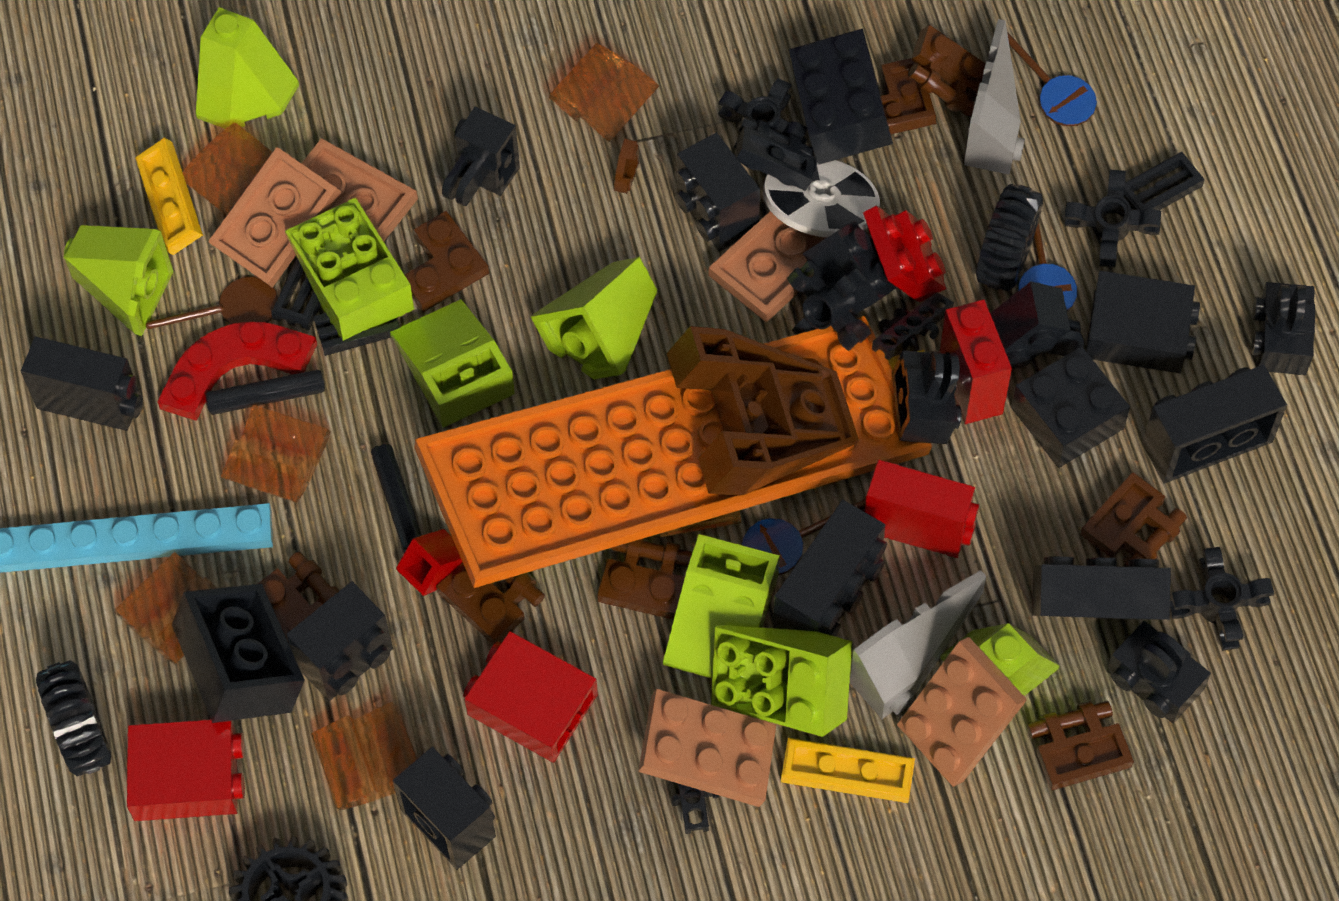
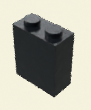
(1142, 322)
(81, 383)

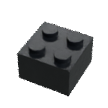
(716, 191)
(1070, 407)
(341, 641)
(446, 806)

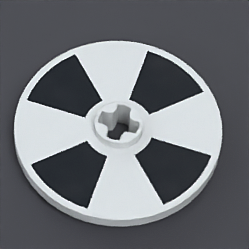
(829, 203)

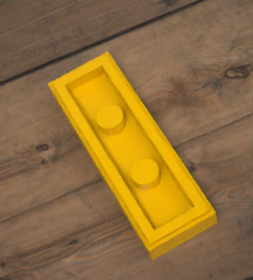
(168, 195)
(848, 770)

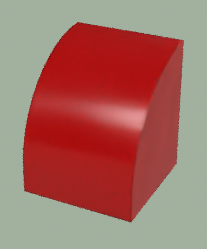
(429, 560)

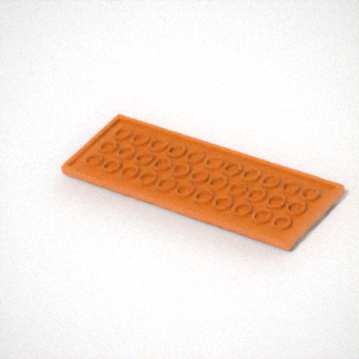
(627, 463)

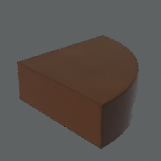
(626, 166)

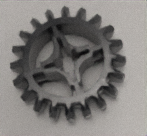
(1009, 237)
(73, 718)
(302, 884)

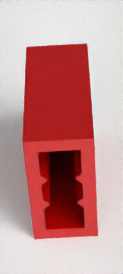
(982, 361)
(922, 508)
(530, 696)
(184, 770)

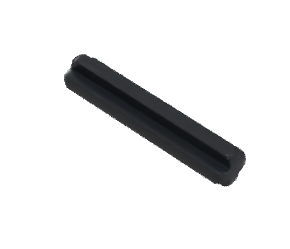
(265, 392)
(395, 494)

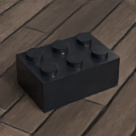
(840, 96)
(1213, 423)
(832, 573)
(1101, 589)
(237, 652)

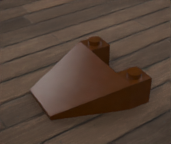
(771, 406)

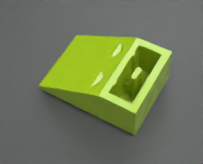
(351, 269)
(454, 362)
(720, 587)
(782, 676)

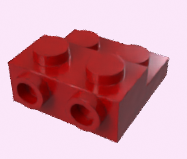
(906, 252)

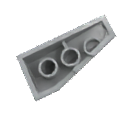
(996, 116)
(899, 657)

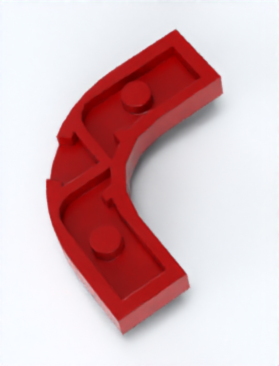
(230, 348)

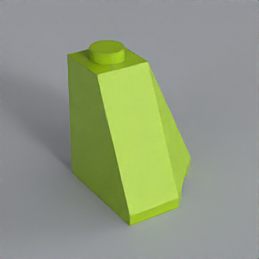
(240, 73)
(121, 270)
(600, 318)
(1014, 654)

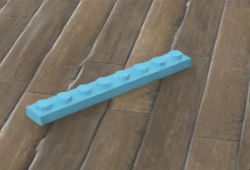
(135, 537)

